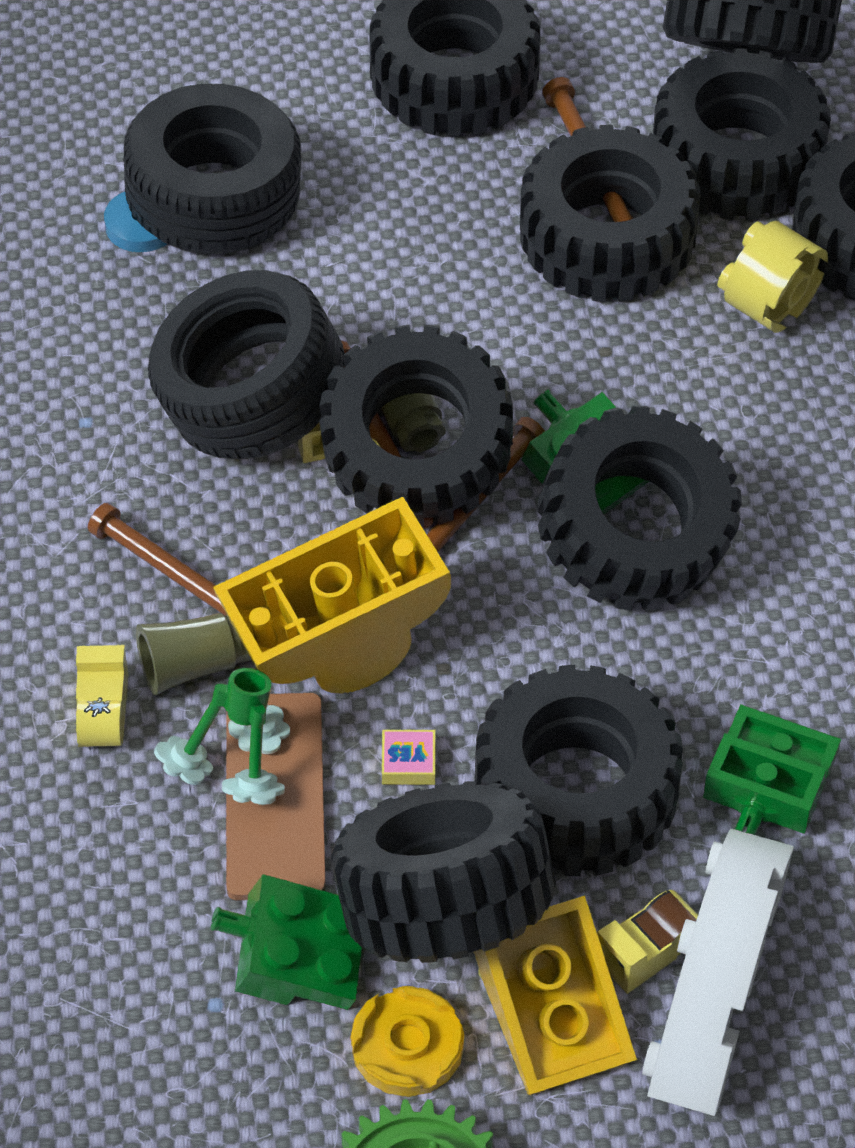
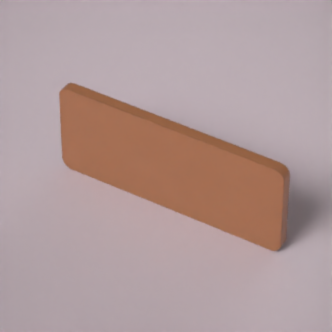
(288, 834)

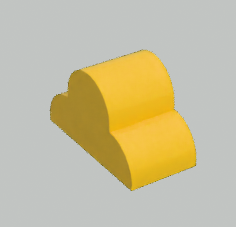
(340, 601)

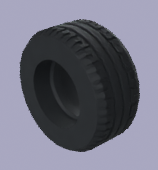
(204, 209)

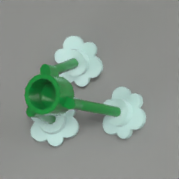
(251, 721)

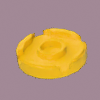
(407, 1041)

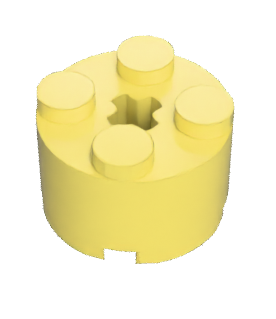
(773, 274)

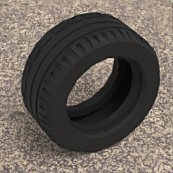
(220, 324)

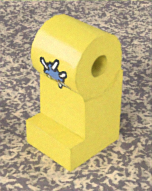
(101, 695)

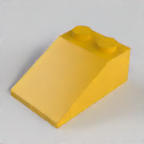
(556, 999)

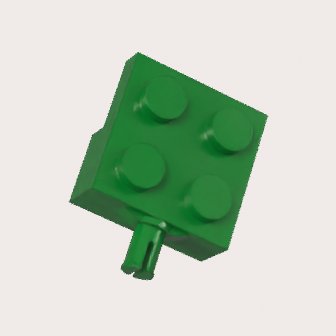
(544, 448)
(770, 770)
(293, 944)

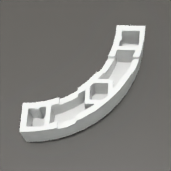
(717, 970)

